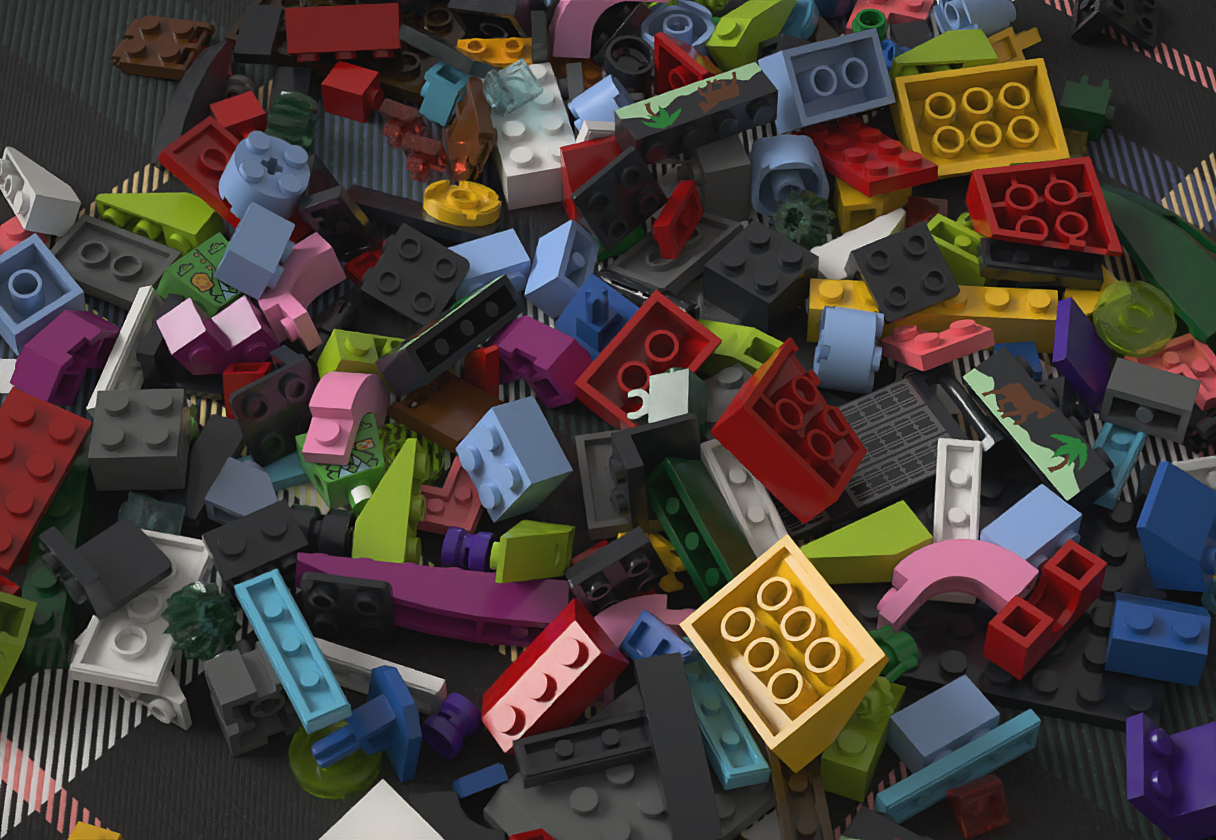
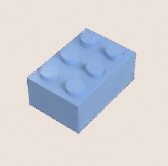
(828, 80)

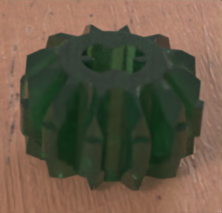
(293, 119)
(803, 219)
(201, 621)

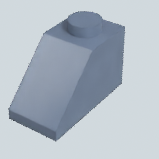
(239, 491)

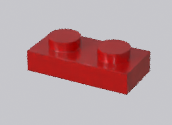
(678, 219)

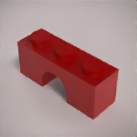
(1031, 627)

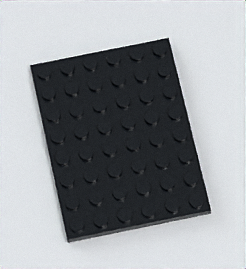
(1071, 675)

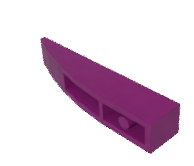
(455, 600)

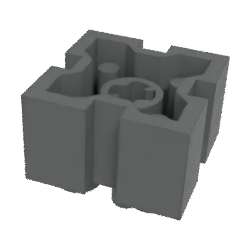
(248, 697)

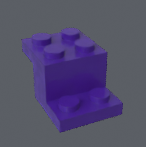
(1173, 777)

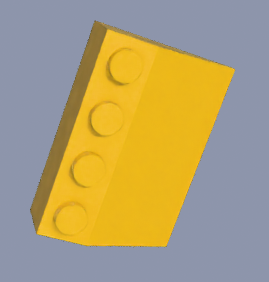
(979, 116)
(787, 652)

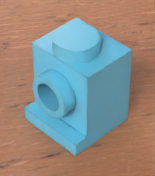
(442, 92)

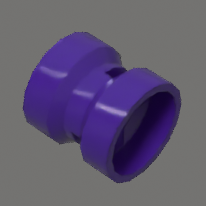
(467, 549)
(450, 727)

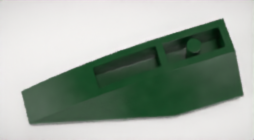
(1170, 256)

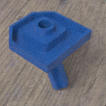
(595, 315)
(383, 723)

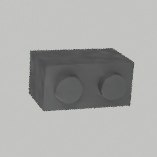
(1149, 400)

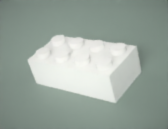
(531, 143)

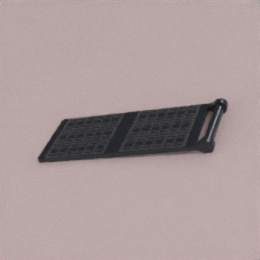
(901, 439)

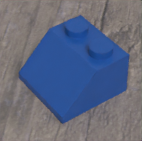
(1179, 531)
(1157, 639)

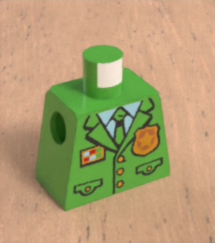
(195, 279)
(353, 482)

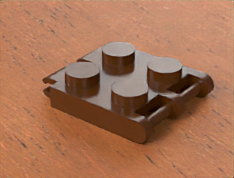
(159, 45)
(471, 134)
(446, 412)

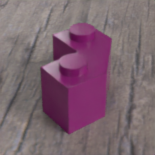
(210, 344)
(60, 354)
(542, 357)

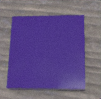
(1081, 354)

